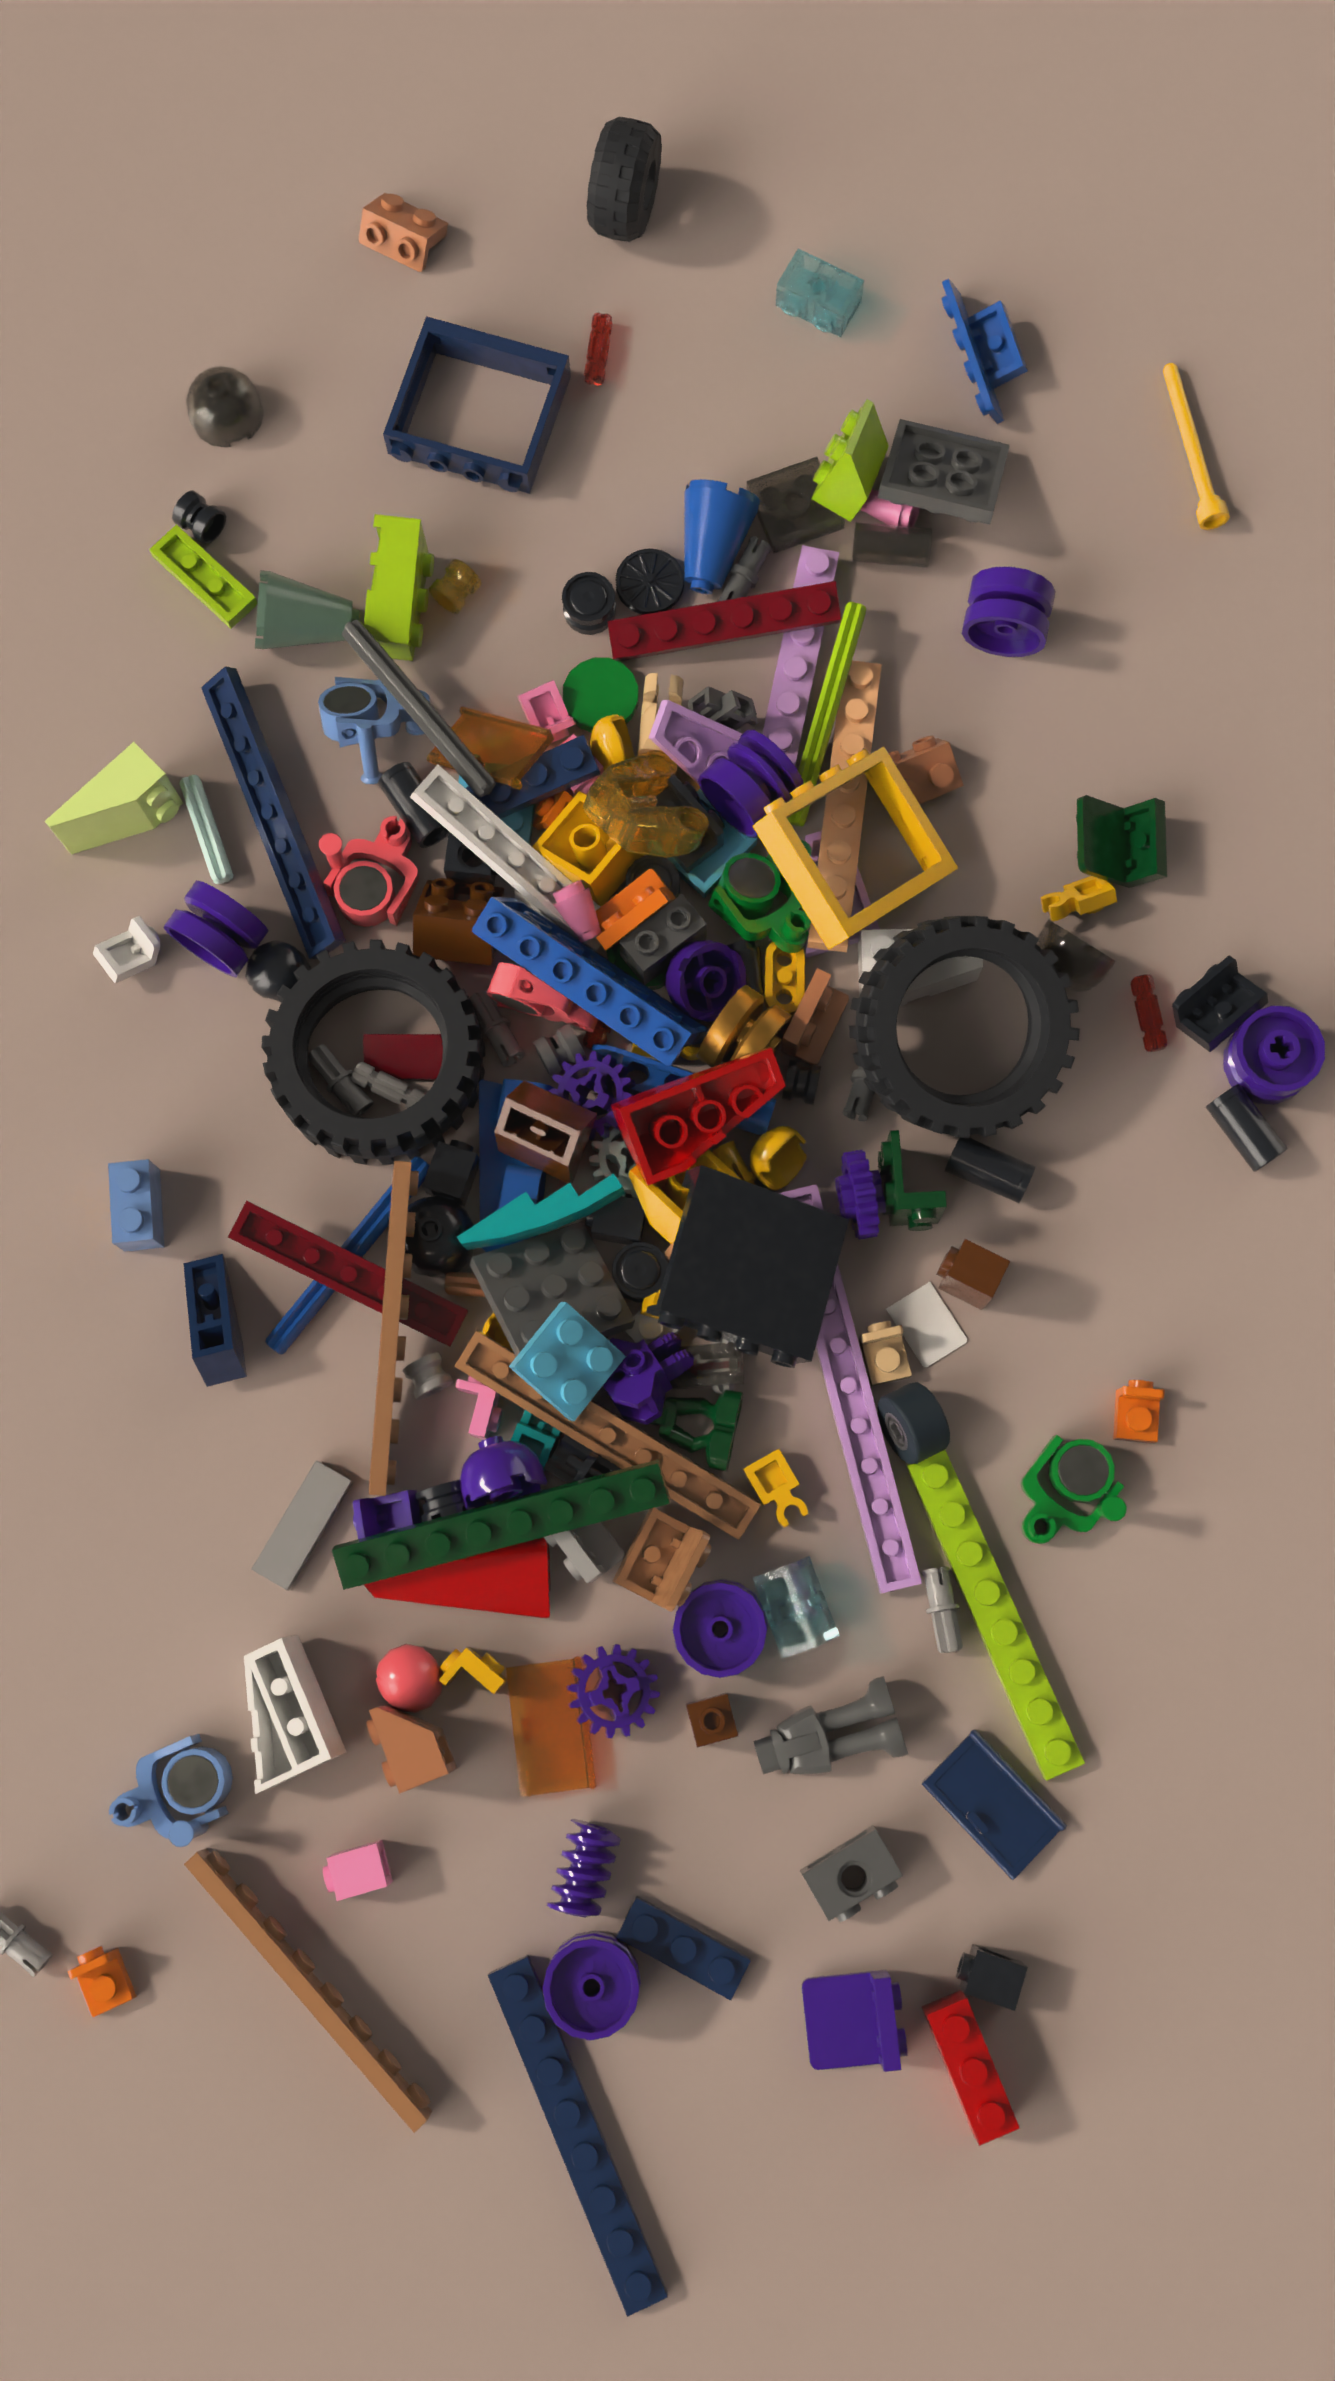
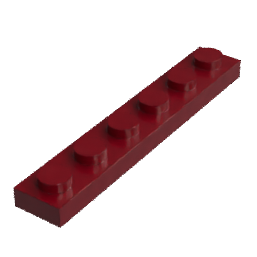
(724, 621)
(343, 1271)

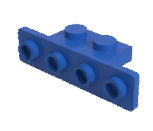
(989, 346)

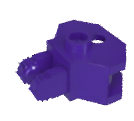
(645, 1376)

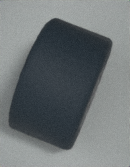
(913, 1423)

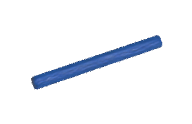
(316, 1293)

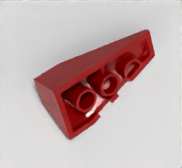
(686, 1117)

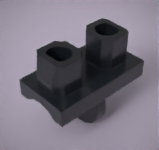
(576, 1462)

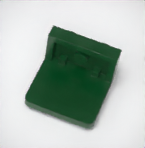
(1121, 842)
(913, 1209)

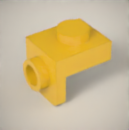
(484, 1669)

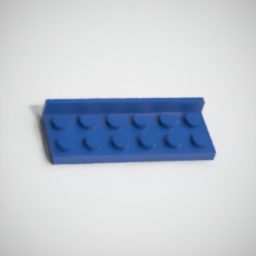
(588, 979)

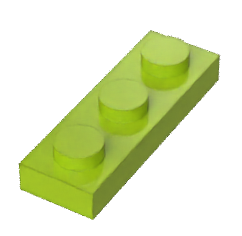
(203, 576)

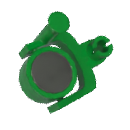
(748, 893)
(1079, 1473)

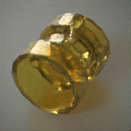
(455, 586)

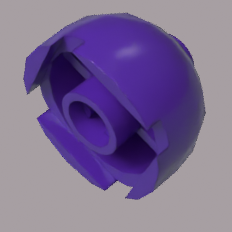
(704, 978)
(500, 1472)

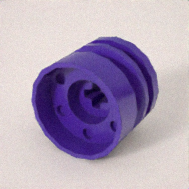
(749, 781)

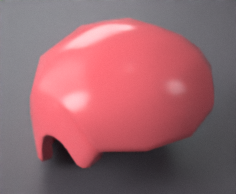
(409, 1678)

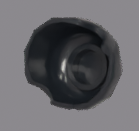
(273, 966)

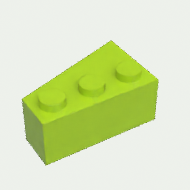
(398, 585)

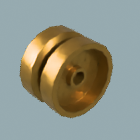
(740, 1031)

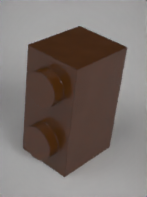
(972, 1273)

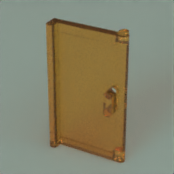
(499, 743)
(556, 1745)

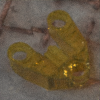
(626, 809)

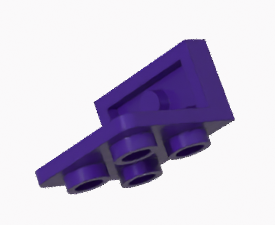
(853, 2020)

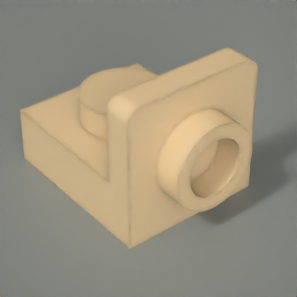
(885, 1353)

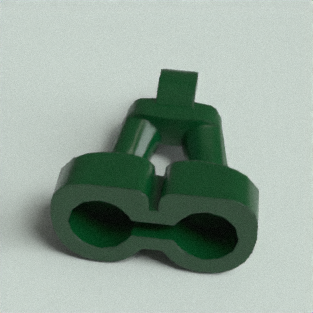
(719, 1441)

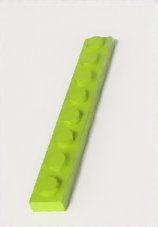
(995, 1616)

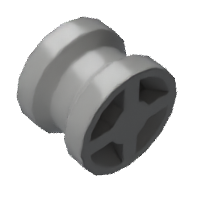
(427, 1376)

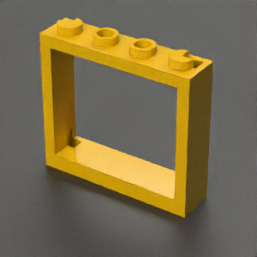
(803, 873)

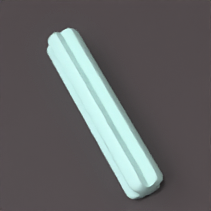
(206, 829)

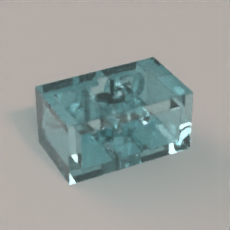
(819, 293)
(795, 1607)

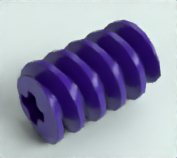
(585, 1870)

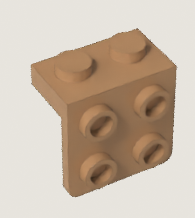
(663, 1560)

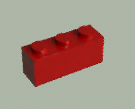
(970, 2067)

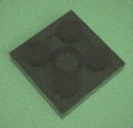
(788, 508)

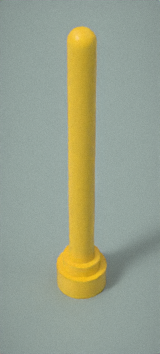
(1211, 510)

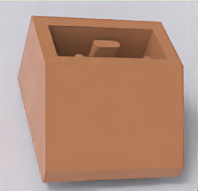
(412, 1747)

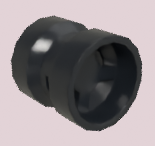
(203, 520)

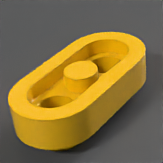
(784, 979)

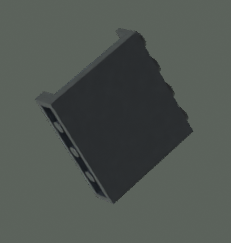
(750, 1268)

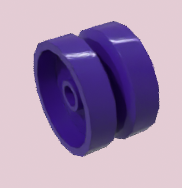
(1008, 611)
(216, 928)
(1274, 1054)
(739, 1646)
(564, 1988)

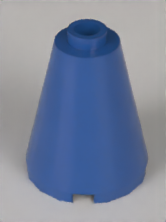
(714, 531)

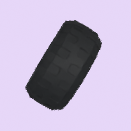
(624, 179)

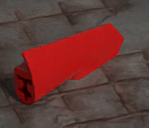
(495, 1581)

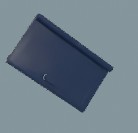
(999, 1804)

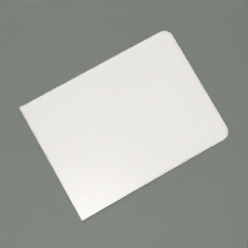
(927, 1325)

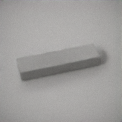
(302, 1525)

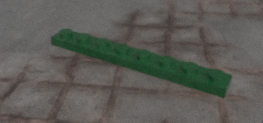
(501, 1524)

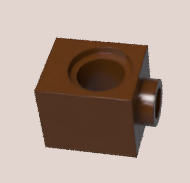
(712, 1720)

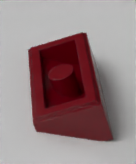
(404, 1055)

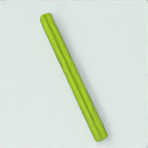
(829, 699)

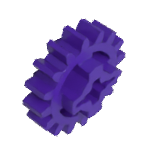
(597, 1081)
(860, 1194)
(630, 1685)

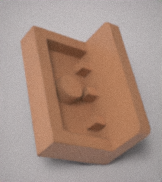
(400, 230)
(928, 768)

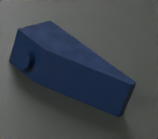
(213, 1321)

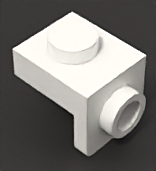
(129, 951)

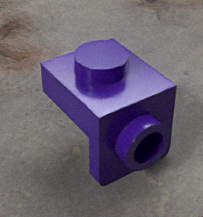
(385, 1513)

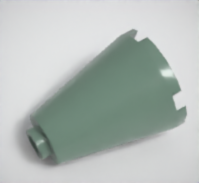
(298, 613)

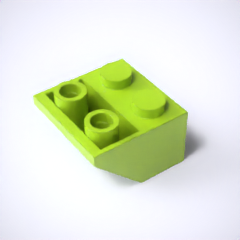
(852, 463)

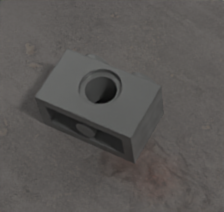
(660, 937)
(826, 1872)

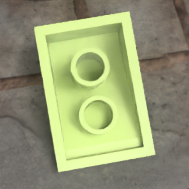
(116, 803)

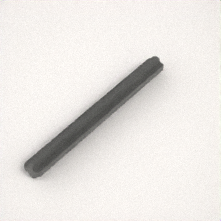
(419, 708)

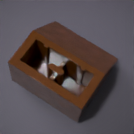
(446, 920)
(544, 1130)

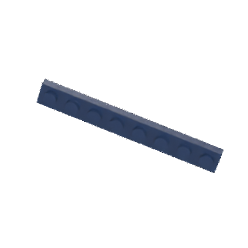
(272, 813)
(578, 2137)

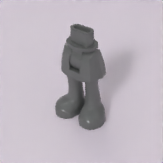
(803, 1739)

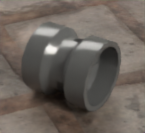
(558, 1048)

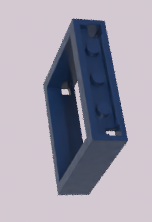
(489, 352)

